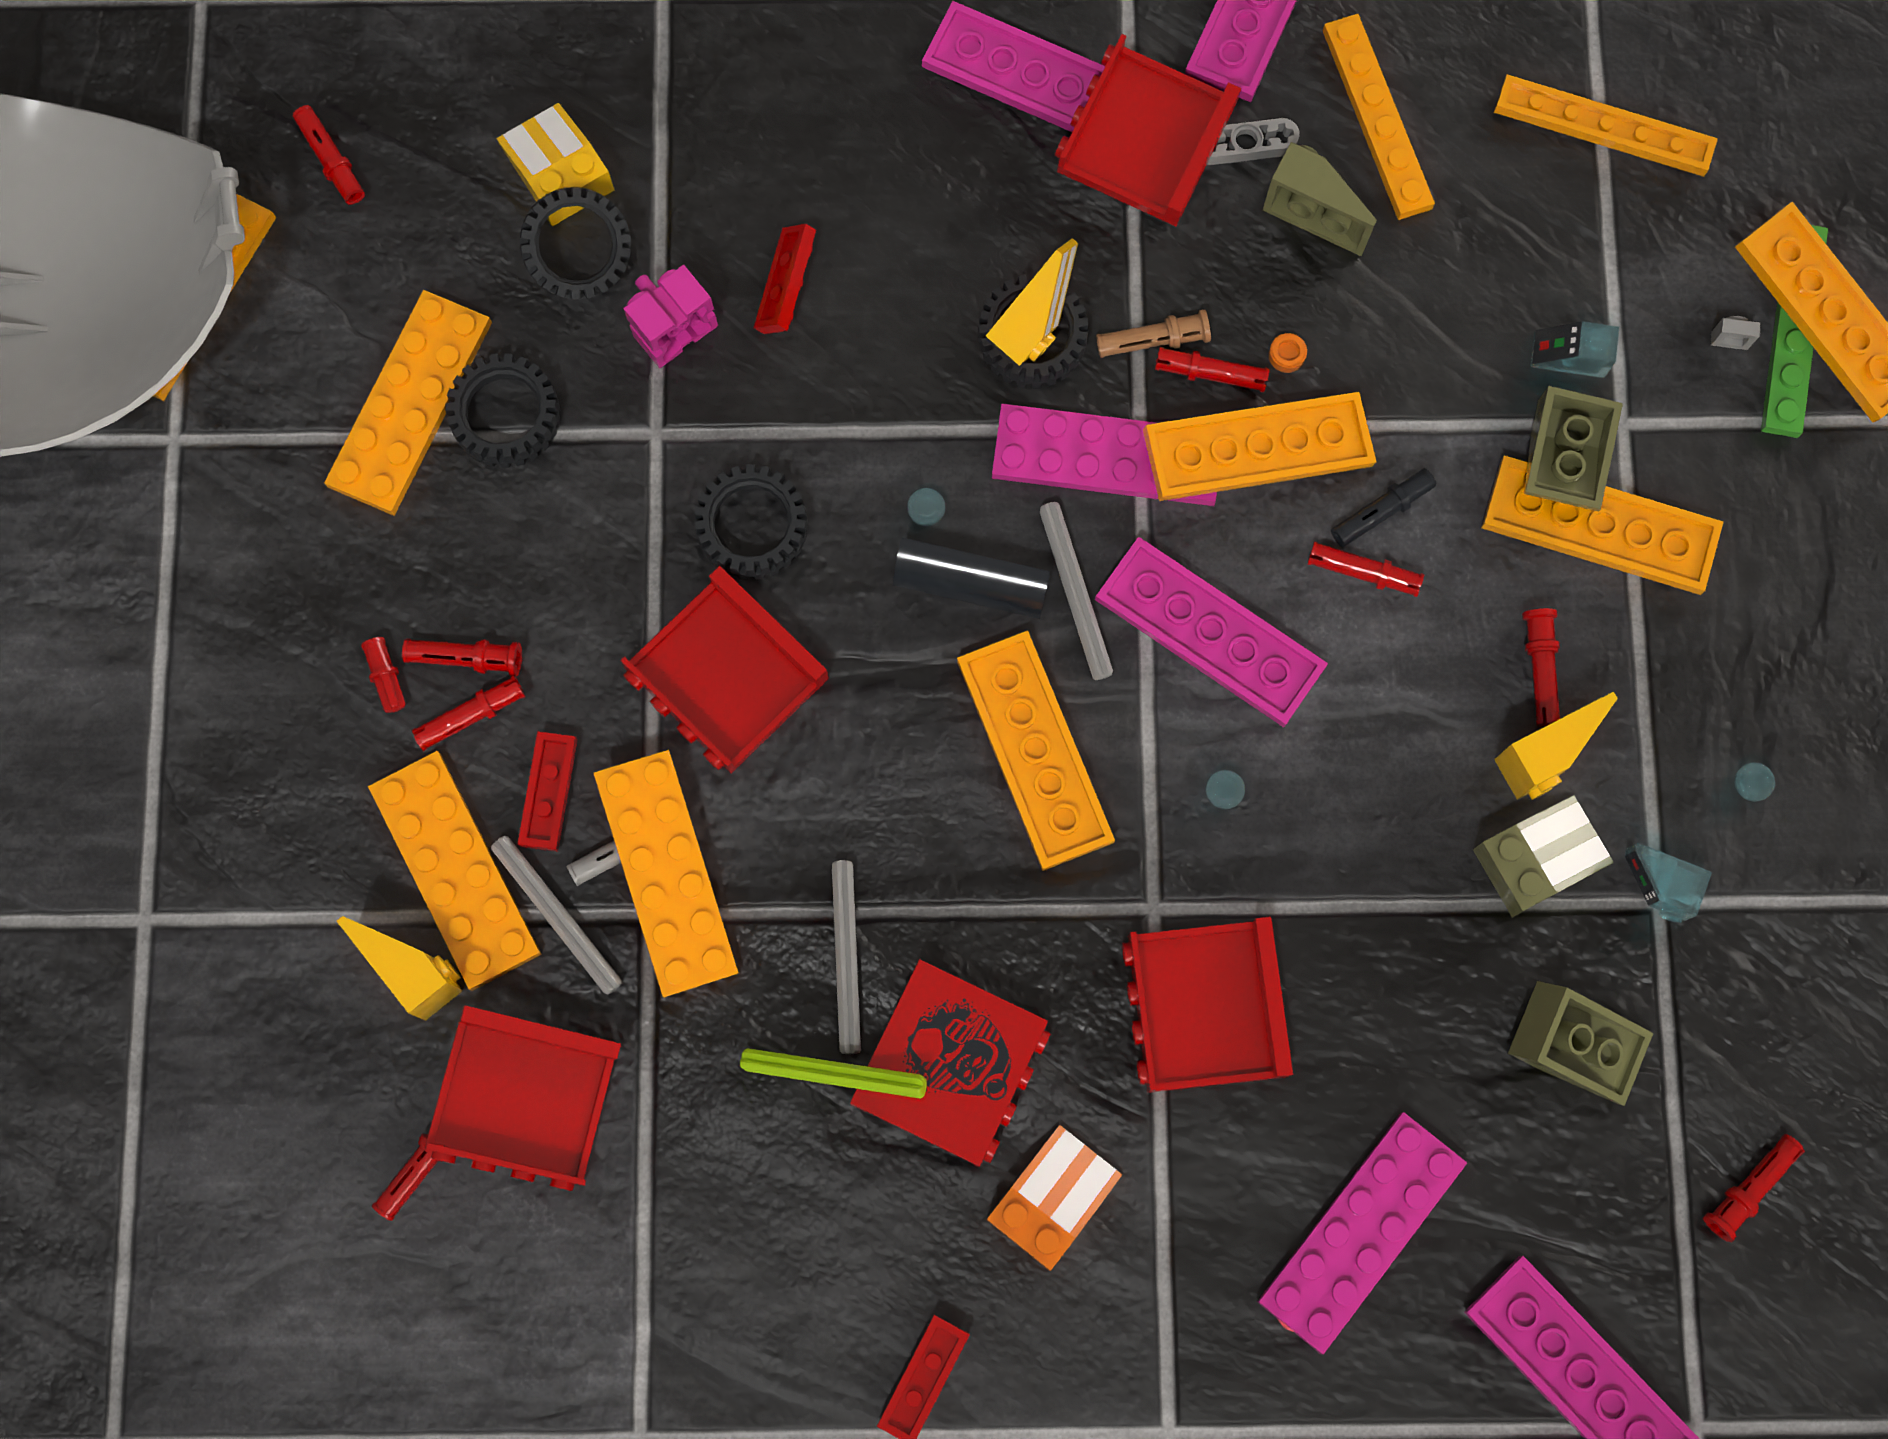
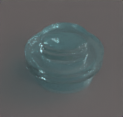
(926, 506)
(1754, 782)
(1225, 789)

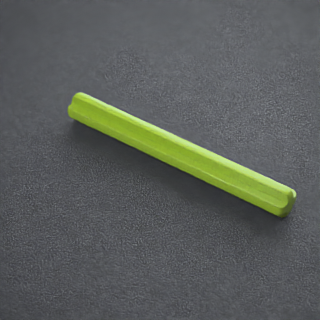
(834, 1073)

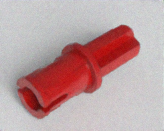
(383, 674)

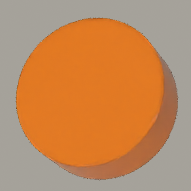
(1287, 353)

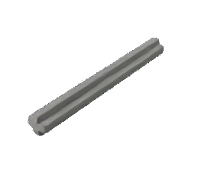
(1076, 591)
(556, 915)
(846, 957)

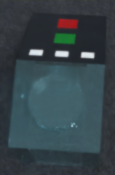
(1576, 348)
(1668, 882)

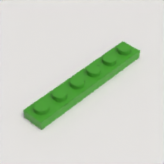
(1788, 374)

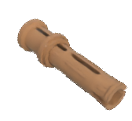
(1171, 332)

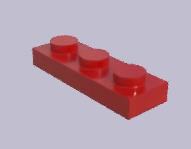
(785, 279)
(547, 791)
(923, 1379)

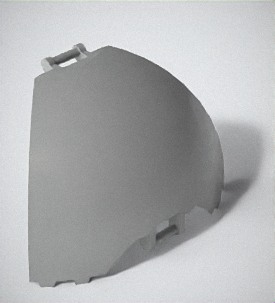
(105, 265)

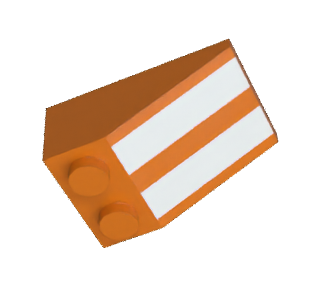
(1054, 1198)

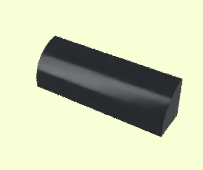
(971, 578)

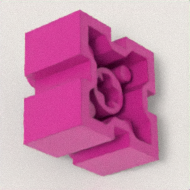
(669, 315)

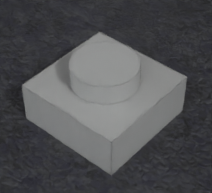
(1735, 333)

